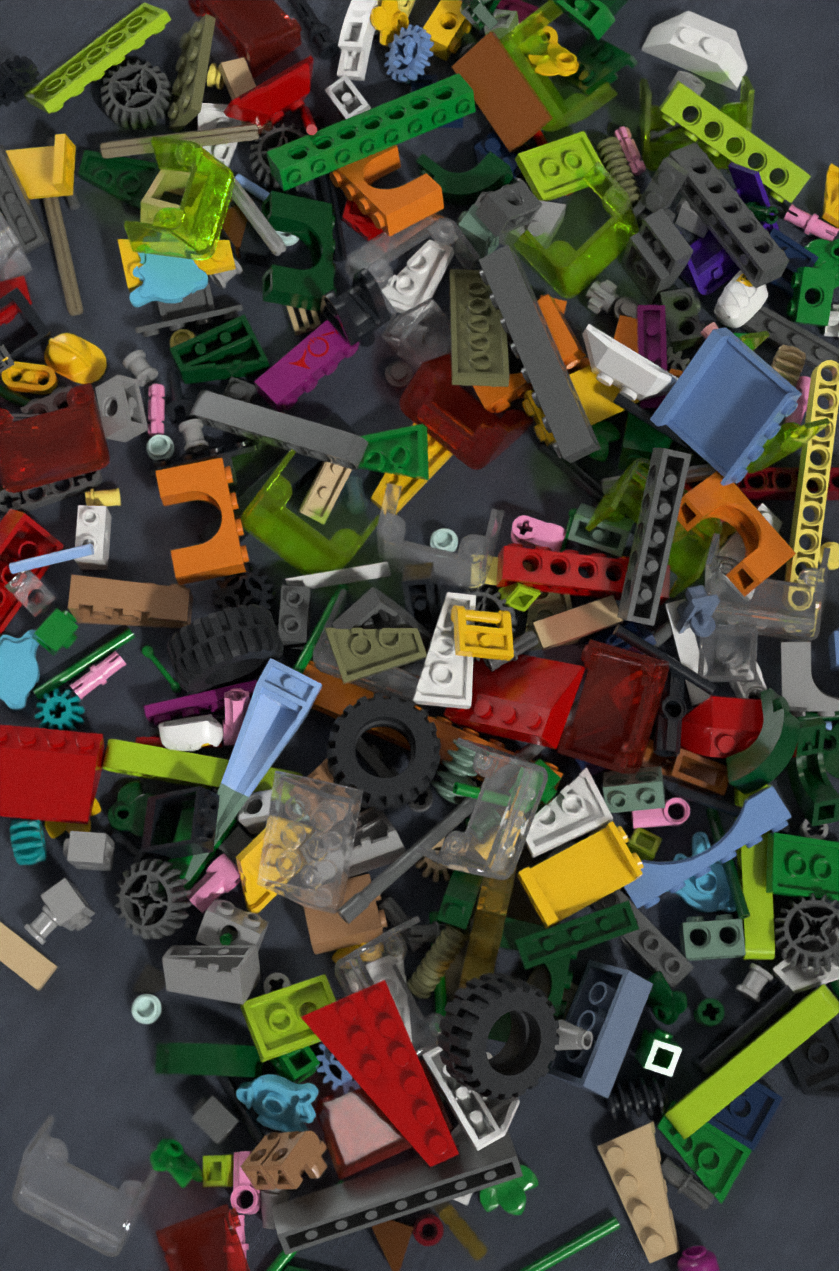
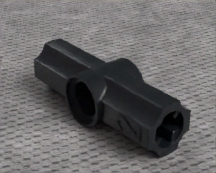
(668, 728)

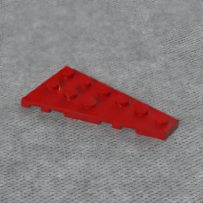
(378, 1053)

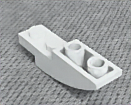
(356, 39)

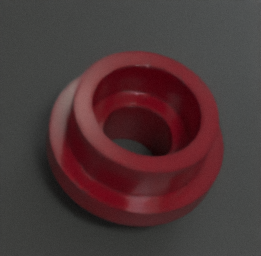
(438, 1230)

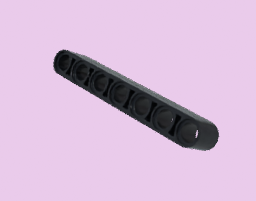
(297, 472)

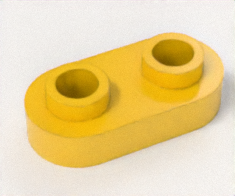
(31, 377)

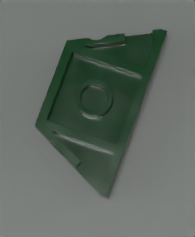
(598, 65)

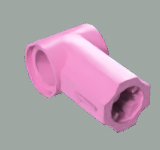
(235, 705)
(660, 816)
(220, 878)
(242, 1184)

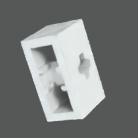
(94, 528)

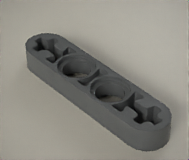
(50, 494)

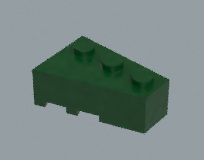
(220, 354)

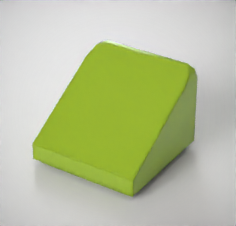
(519, 596)
(644, 844)
(218, 1170)

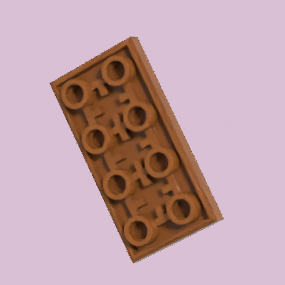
(502, 92)

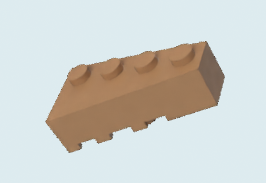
(129, 603)

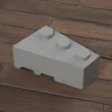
(542, 227)
(374, 842)
(212, 971)

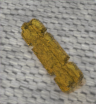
(463, 1232)

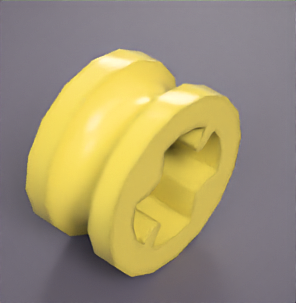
(214, 77)

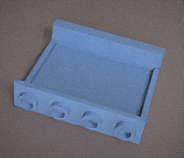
(727, 404)

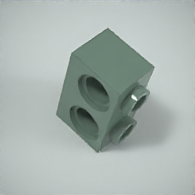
(634, 791)
(713, 946)

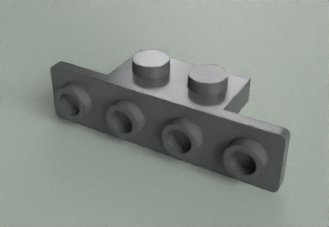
(194, 307)

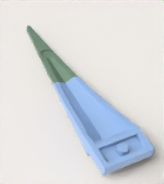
(272, 718)

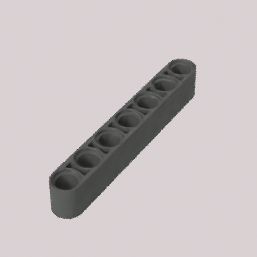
(279, 429)

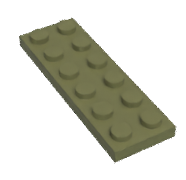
(476, 333)

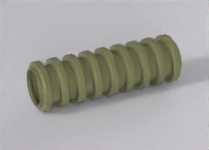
(618, 167)
(437, 961)

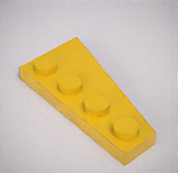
(220, 261)
(437, 458)

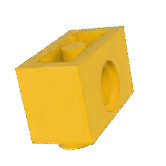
(447, 15)

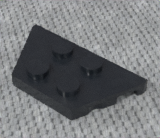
(817, 1062)

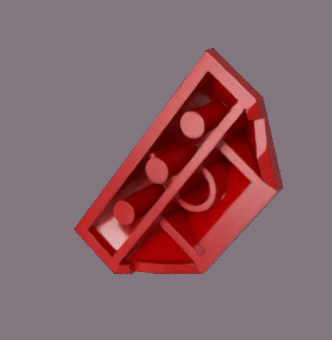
(275, 96)
(722, 726)

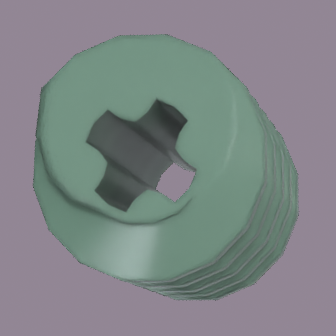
(457, 771)

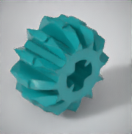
(52, 706)
(28, 841)

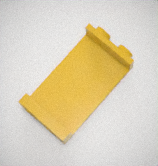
(47, 169)
(594, 396)
(581, 875)

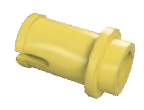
(103, 497)

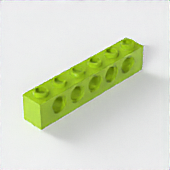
(681, 97)

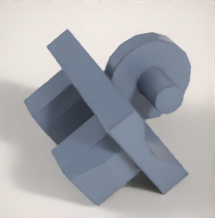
(697, 612)

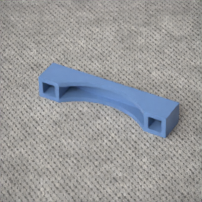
(758, 815)

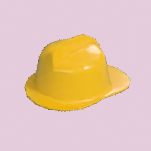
(75, 358)

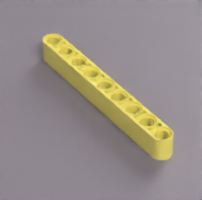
(819, 474)

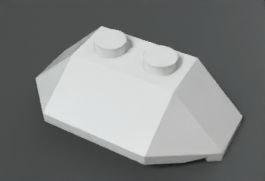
(699, 48)
(625, 368)
(479, 1117)

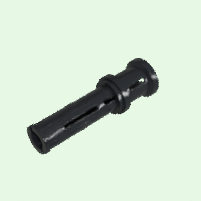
(317, 32)

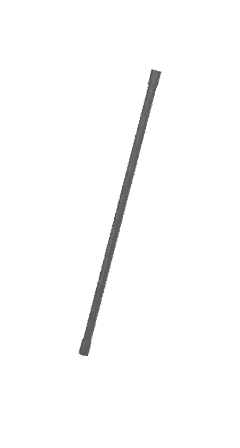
(362, 899)

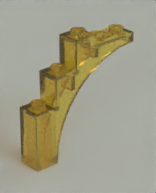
(487, 928)

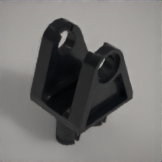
(357, 310)

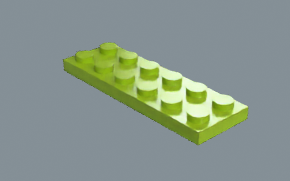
(97, 57)

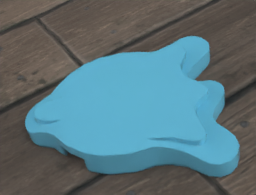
(166, 279)
(18, 669)
(710, 891)
(279, 1102)

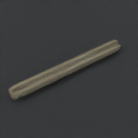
(202, 137)
(63, 256)

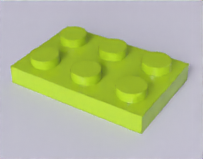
(558, 166)
(277, 1019)

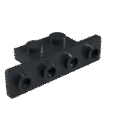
(240, 447)

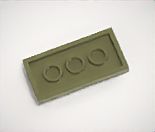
(192, 73)

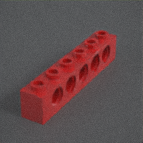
(570, 582)

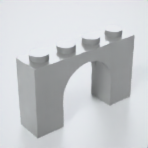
(798, 684)

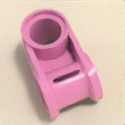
(539, 533)

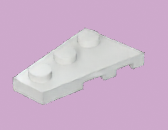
(568, 816)

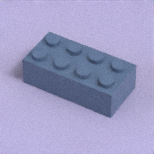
(610, 1008)

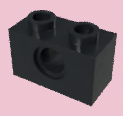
(422, 593)

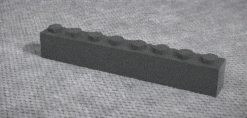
(539, 355)
(392, 1194)

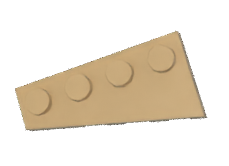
(639, 1180)

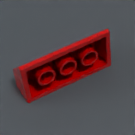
(20, 540)

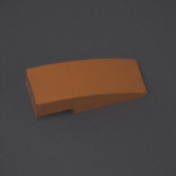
(689, 770)

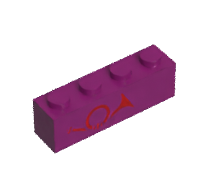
(303, 367)

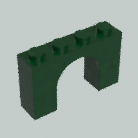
(313, 224)
(557, 970)

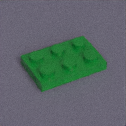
(802, 866)

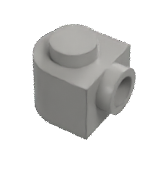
(689, 80)

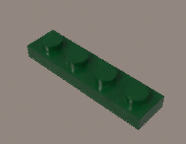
(576, 935)

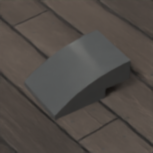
(656, 255)
(378, 611)

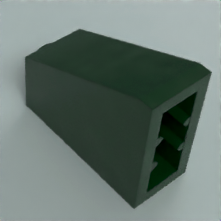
(640, 440)
(460, 898)

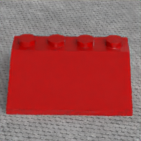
(521, 700)
(49, 773)

